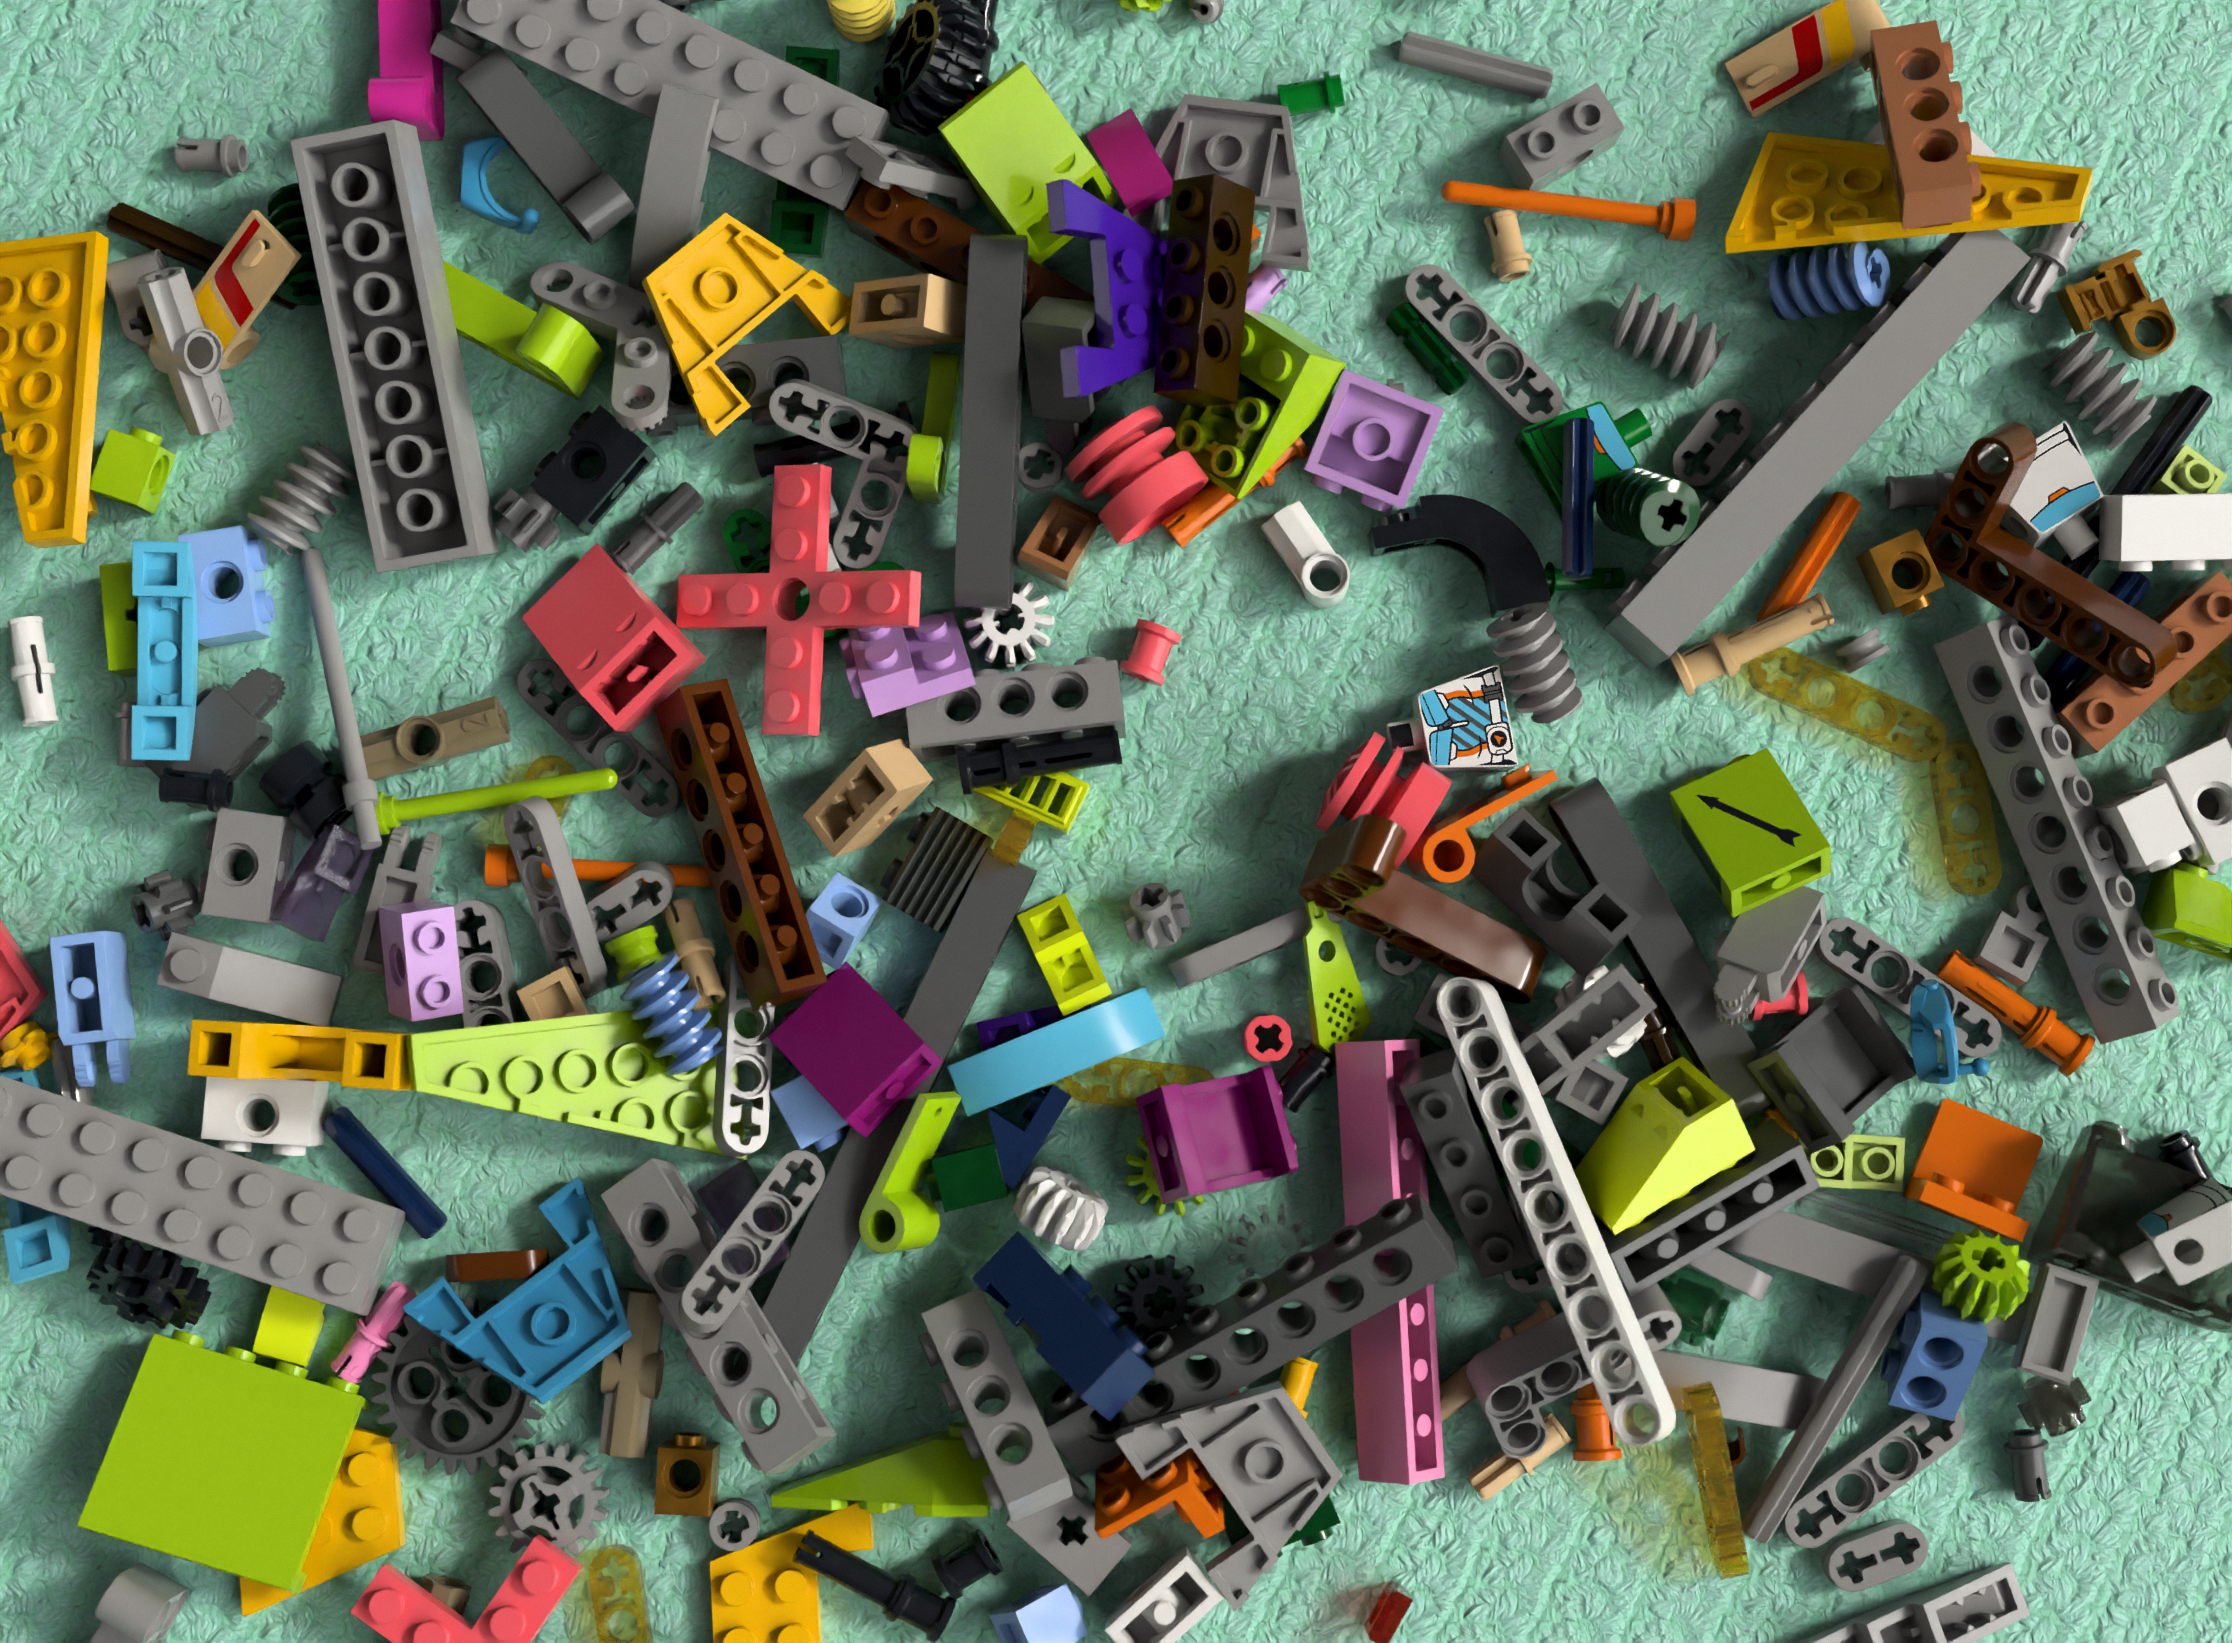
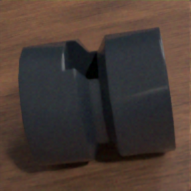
(296, 778)

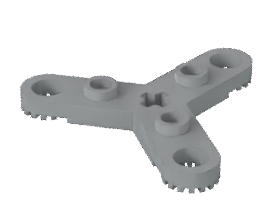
(614, 311)

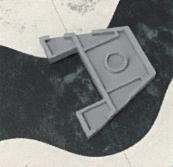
(1247, 146)
(1261, 1461)

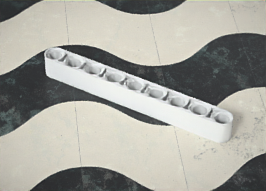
(1576, 1223)

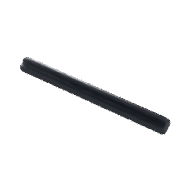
(2141, 475)

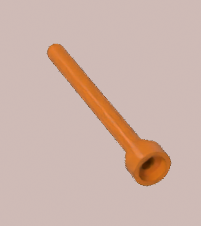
(1670, 218)
(502, 870)

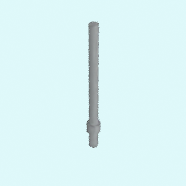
(360, 791)

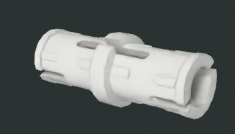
(32, 671)

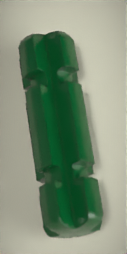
(1427, 348)

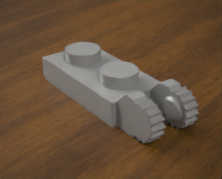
(394, 887)

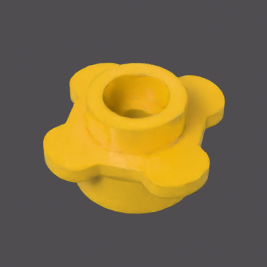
(26, 1046)

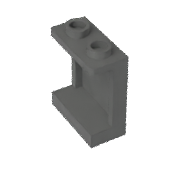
(1832, 1067)

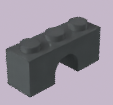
(1520, 873)

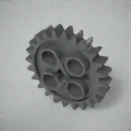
(423, 1416)

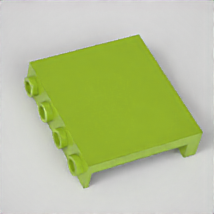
(223, 1460)

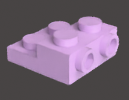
(1372, 442)
(906, 664)

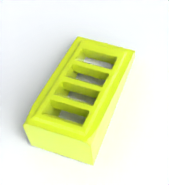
(1068, 812)

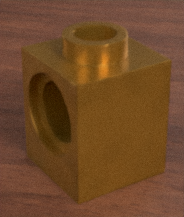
(1910, 552)
(680, 1499)

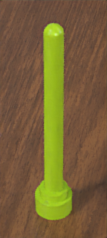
(393, 811)

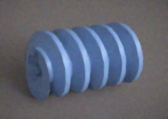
(1828, 281)
(672, 1014)

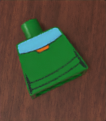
(1543, 447)

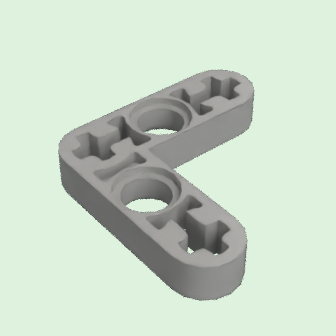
(875, 463)

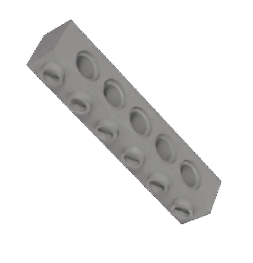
(799, 1421)

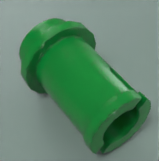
(1312, 95)

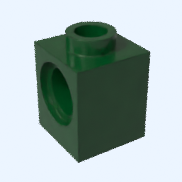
(967, 1177)

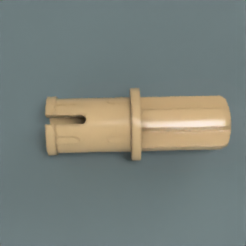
(1503, 1470)

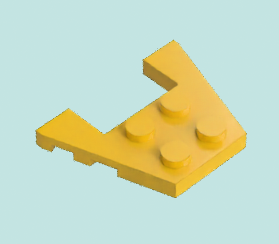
(718, 294)
(357, 1524)
(767, 1596)

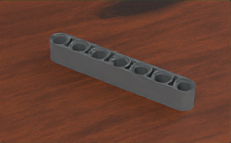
(990, 421)
(1659, 942)

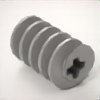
(1666, 336)
(2100, 389)
(303, 498)
(1537, 661)

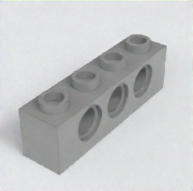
(1092, 678)
(1039, 1476)

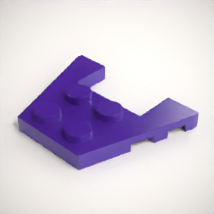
(1126, 289)

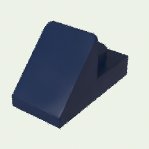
(1018, 1145)

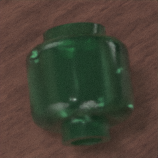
(1698, 1303)

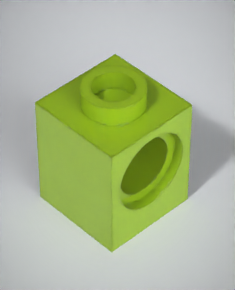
(133, 469)

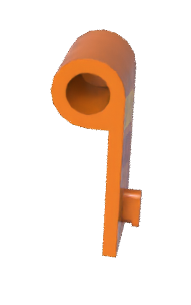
(1445, 849)

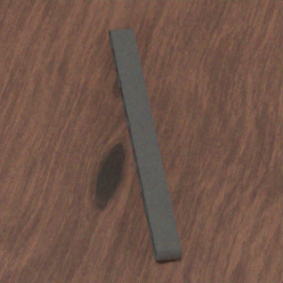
(937, 1018)

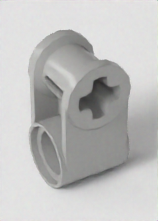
(122, 282)

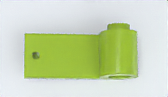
(896, 1212)

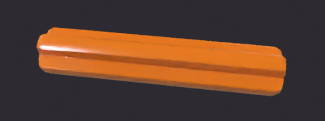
(1813, 554)

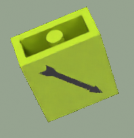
(1750, 832)

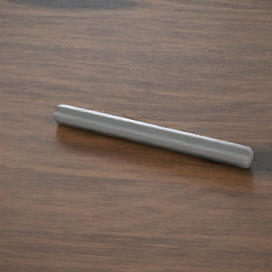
(1835, 1398)

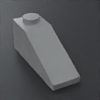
(249, 979)

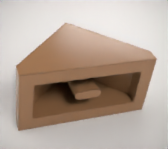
(1059, 543)

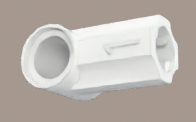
(1306, 551)

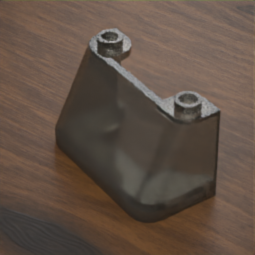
(2095, 1221)

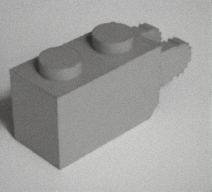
(1766, 952)

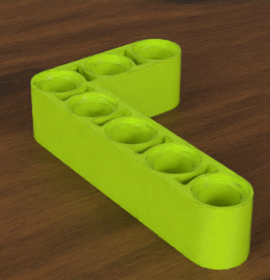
(540, 342)

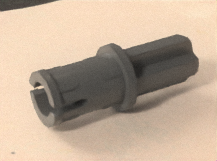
(657, 527)

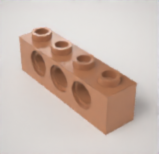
(1922, 125)
(2104, 707)

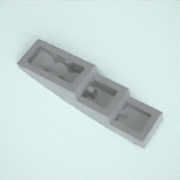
(672, 179)
(1582, 1029)
(1743, 1389)
(1945, 1613)

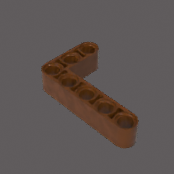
(2033, 571)
(1357, 881)

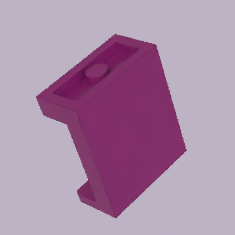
(855, 1049)
(1217, 1134)

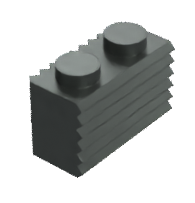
(936, 868)

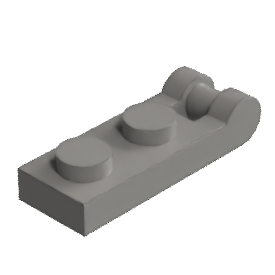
(912, 171)

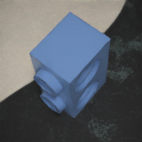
(1933, 1357)

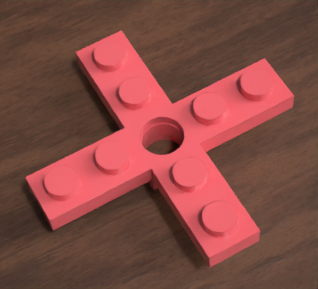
(769, 600)
(516, 1614)

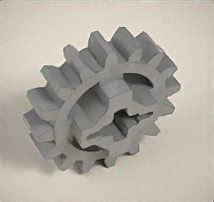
(540, 1482)

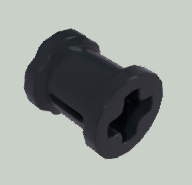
(967, 1564)

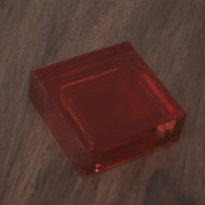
(1387, 1613)

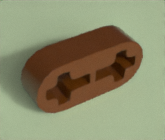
(495, 1265)

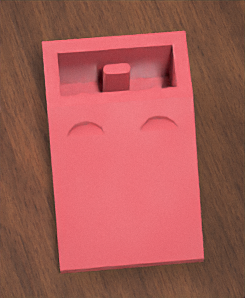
(612, 640)

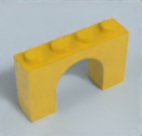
(299, 1053)

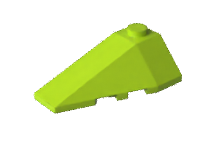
(925, 1472)

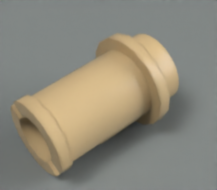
(1507, 246)

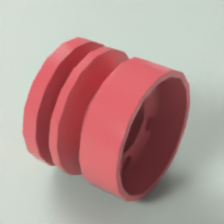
(1130, 467)
(1376, 789)

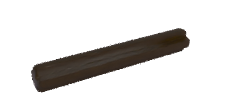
(169, 240)

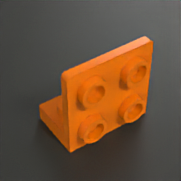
(1974, 1169)
(1185, 1481)

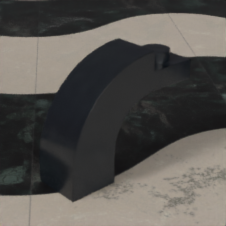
(1480, 533)

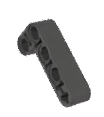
(545, 145)

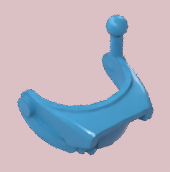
(474, 189)
(1932, 1011)

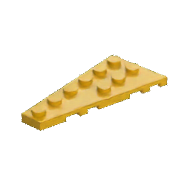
(1845, 193)
(50, 377)

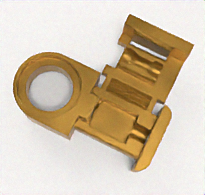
(2118, 293)

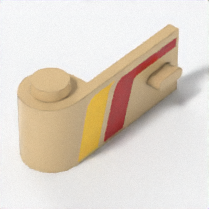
(1806, 53)
(242, 284)

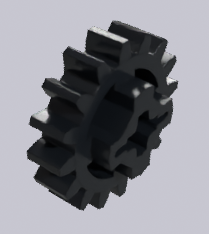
(148, 1285)

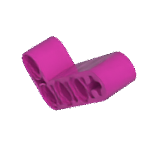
(410, 75)

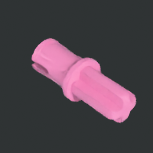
(372, 1333)

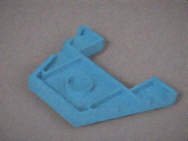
(551, 1323)

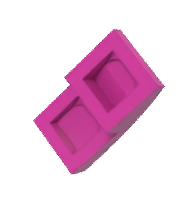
(1131, 162)

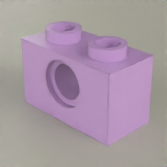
(421, 960)

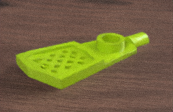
(1334, 993)

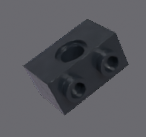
(589, 500)

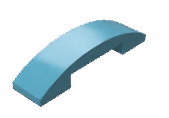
(166, 650)
(1056, 1051)
(37, 1237)

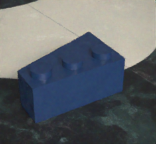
(1067, 1325)

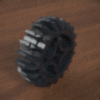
(930, 64)

